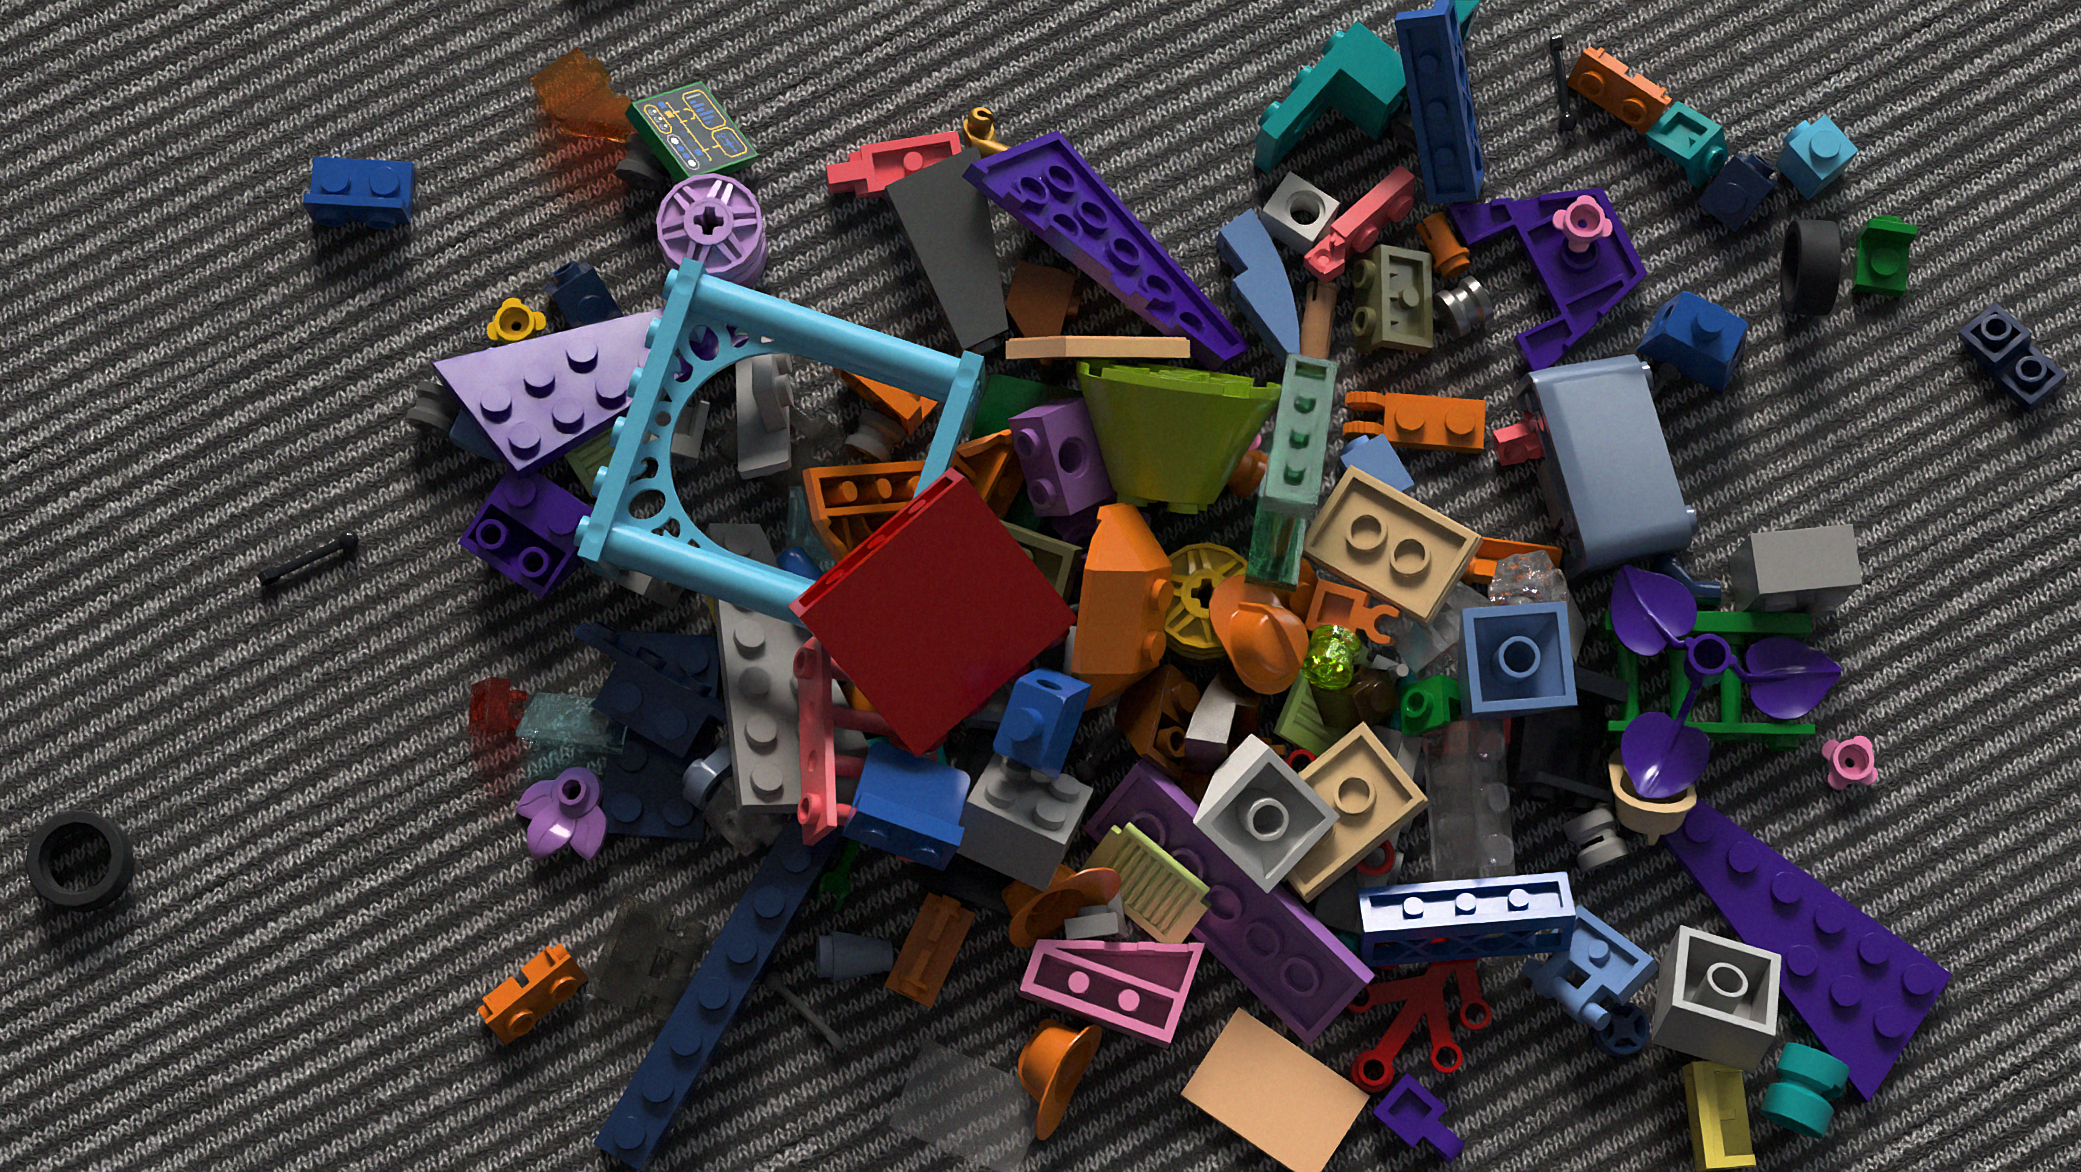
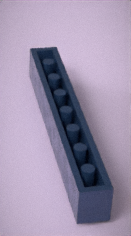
(717, 996)

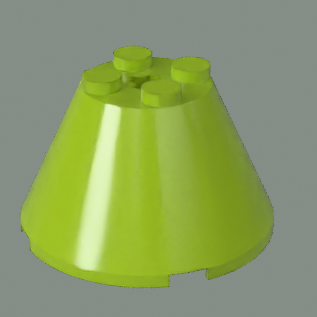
(1172, 428)

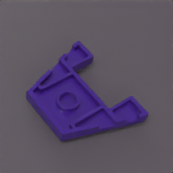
(1576, 284)

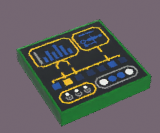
(691, 133)

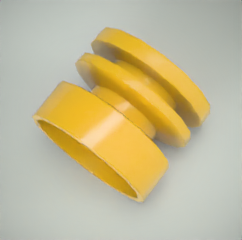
(1187, 625)

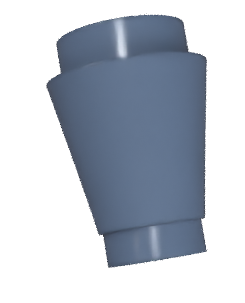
(851, 956)

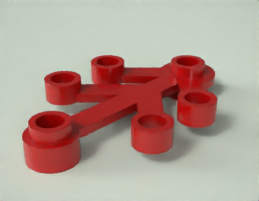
(1423, 996)

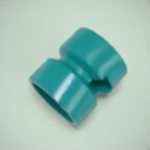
(1804, 1090)

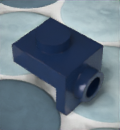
(1739, 190)
(581, 295)

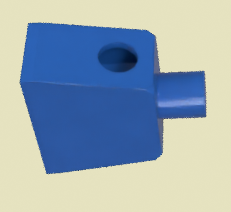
(1696, 339)
(1041, 720)

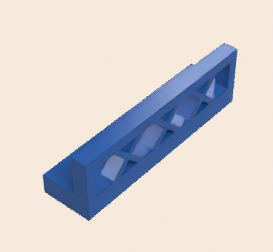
(1441, 102)
(1466, 914)

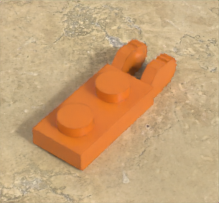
(1420, 421)

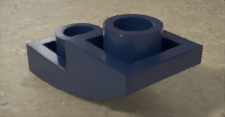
(2010, 359)

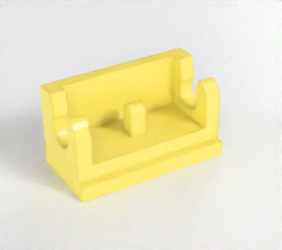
(1717, 1116)

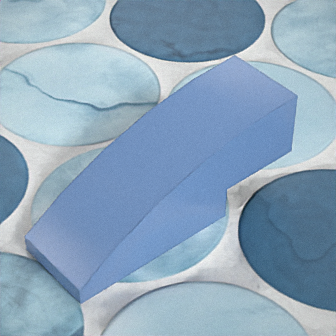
(1261, 284)

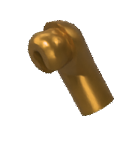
(980, 132)

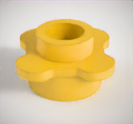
(515, 312)

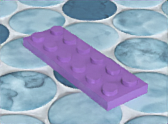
(1257, 935)

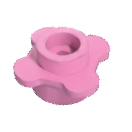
(1583, 209)
(1860, 752)

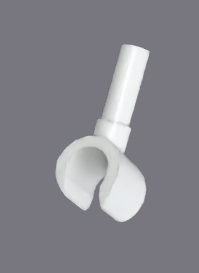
(1395, 669)

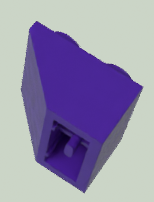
(528, 532)

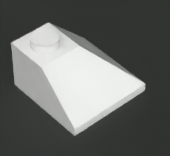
(1262, 813)

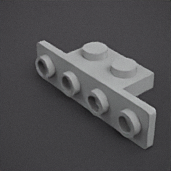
(763, 414)

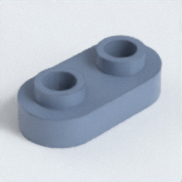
(706, 775)

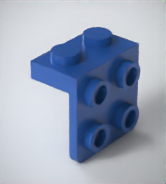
(908, 806)

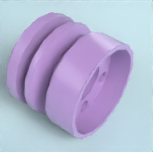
(736, 246)

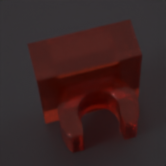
(490, 707)

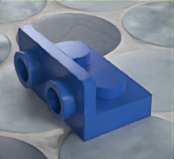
(360, 192)

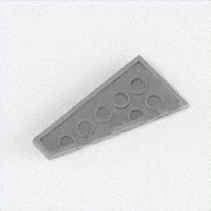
(763, 693)

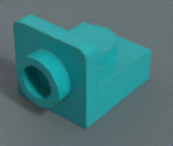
(1690, 142)

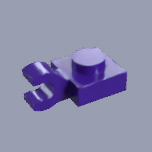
(1414, 1114)

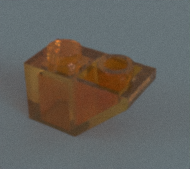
(580, 100)

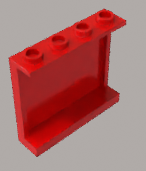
(935, 612)

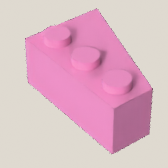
(1115, 984)

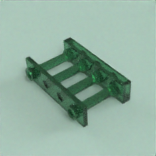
(1293, 472)

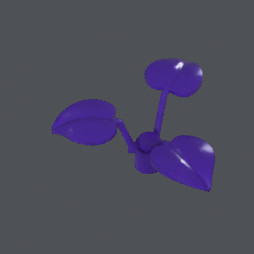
(1657, 610)

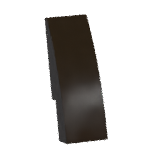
(1222, 715)

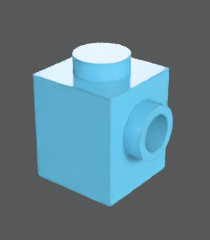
(1815, 155)

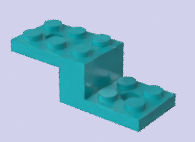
(1356, 77)

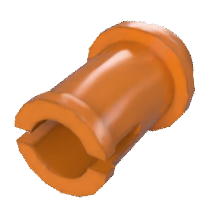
(1443, 246)

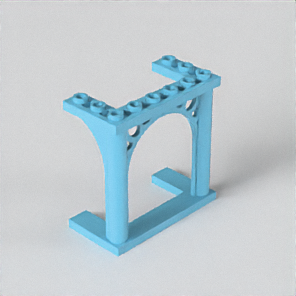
(696, 301)

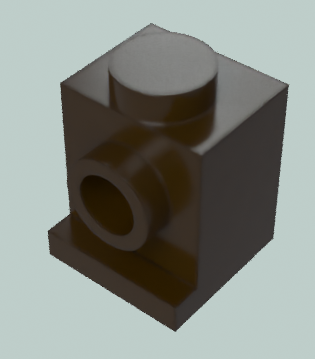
(1365, 699)

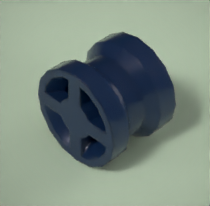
(1627, 1022)

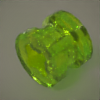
(1331, 657)

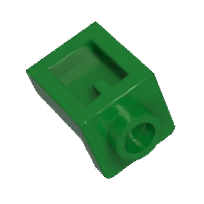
(1883, 256)
(1429, 705)

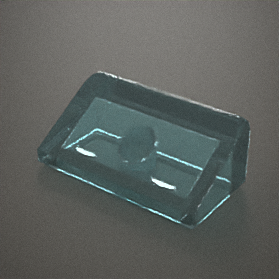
(570, 724)

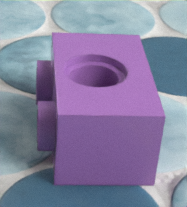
(1060, 457)

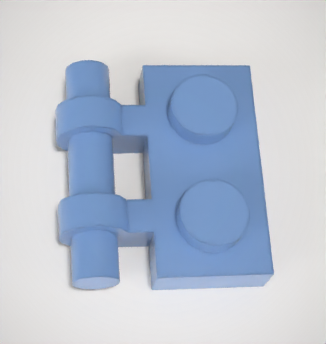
(1603, 958)

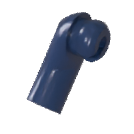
(1704, 592)

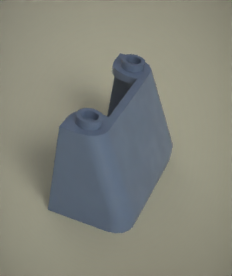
(1607, 463)

